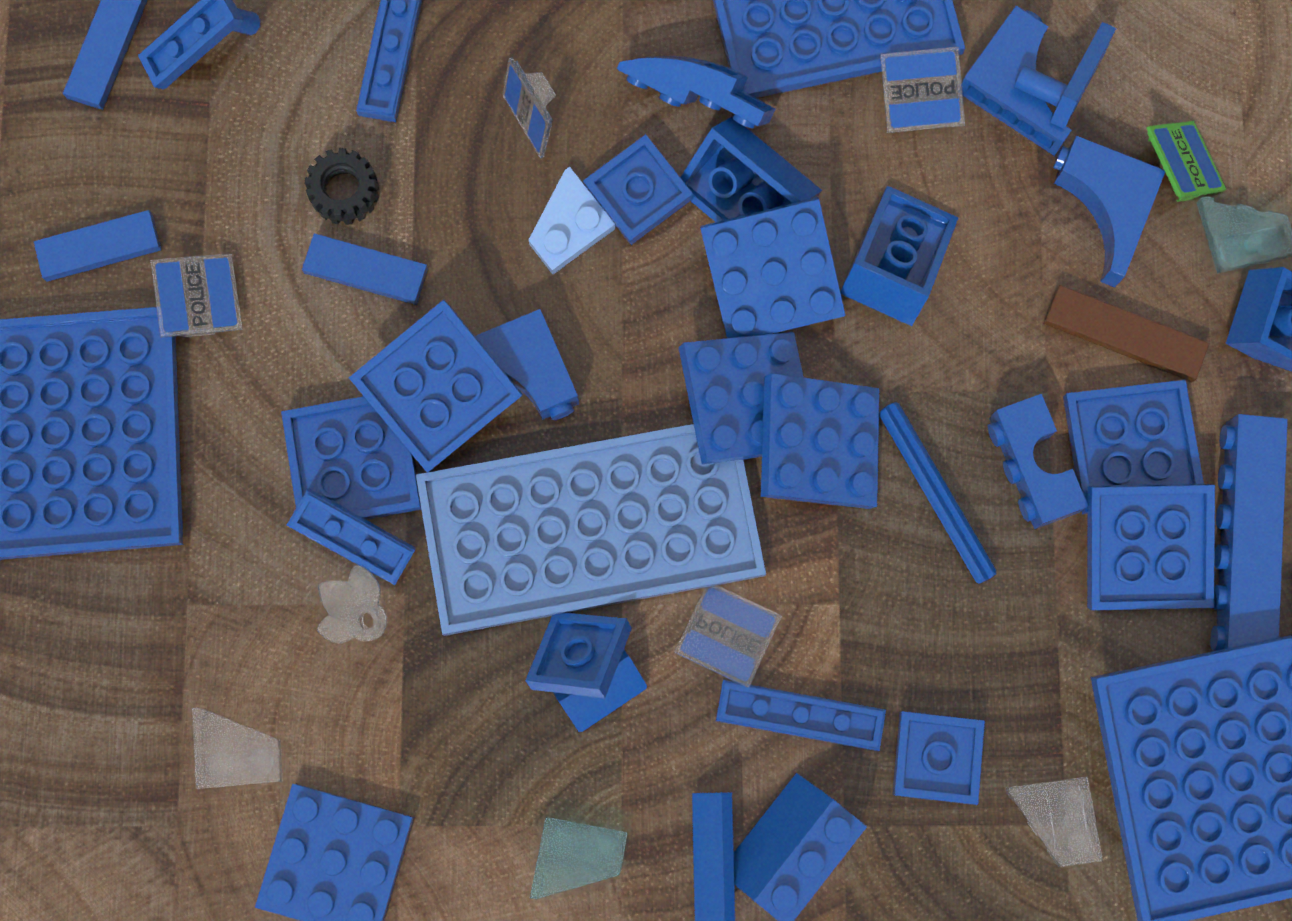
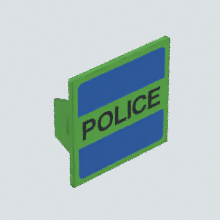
(1185, 160)

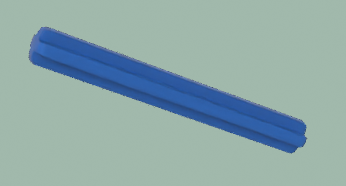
(937, 493)

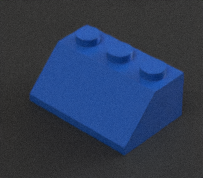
(742, 175)
(794, 849)

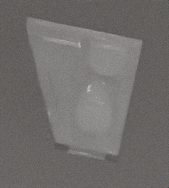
(232, 753)
(1062, 818)

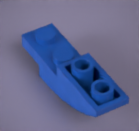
(685, 78)

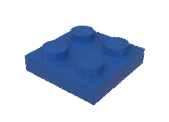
(638, 189)
(579, 654)
(938, 758)

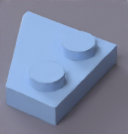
(569, 223)

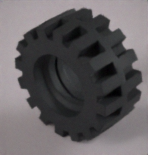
(334, 165)

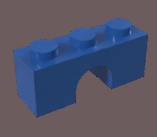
(1043, 495)

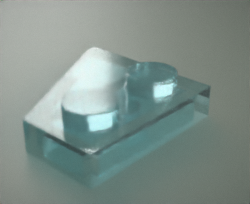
(1243, 235)
(575, 856)

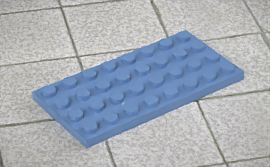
(585, 529)

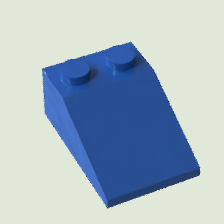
(899, 256)
(1265, 317)

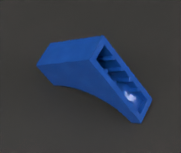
(994, 75)
(1117, 194)
(533, 363)

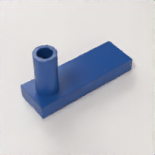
(193, 37)
(1059, 94)

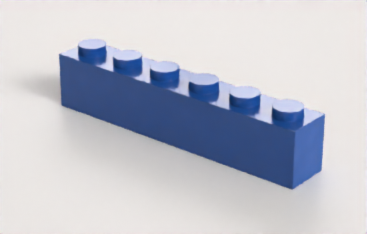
(1250, 531)

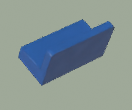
(587, 710)

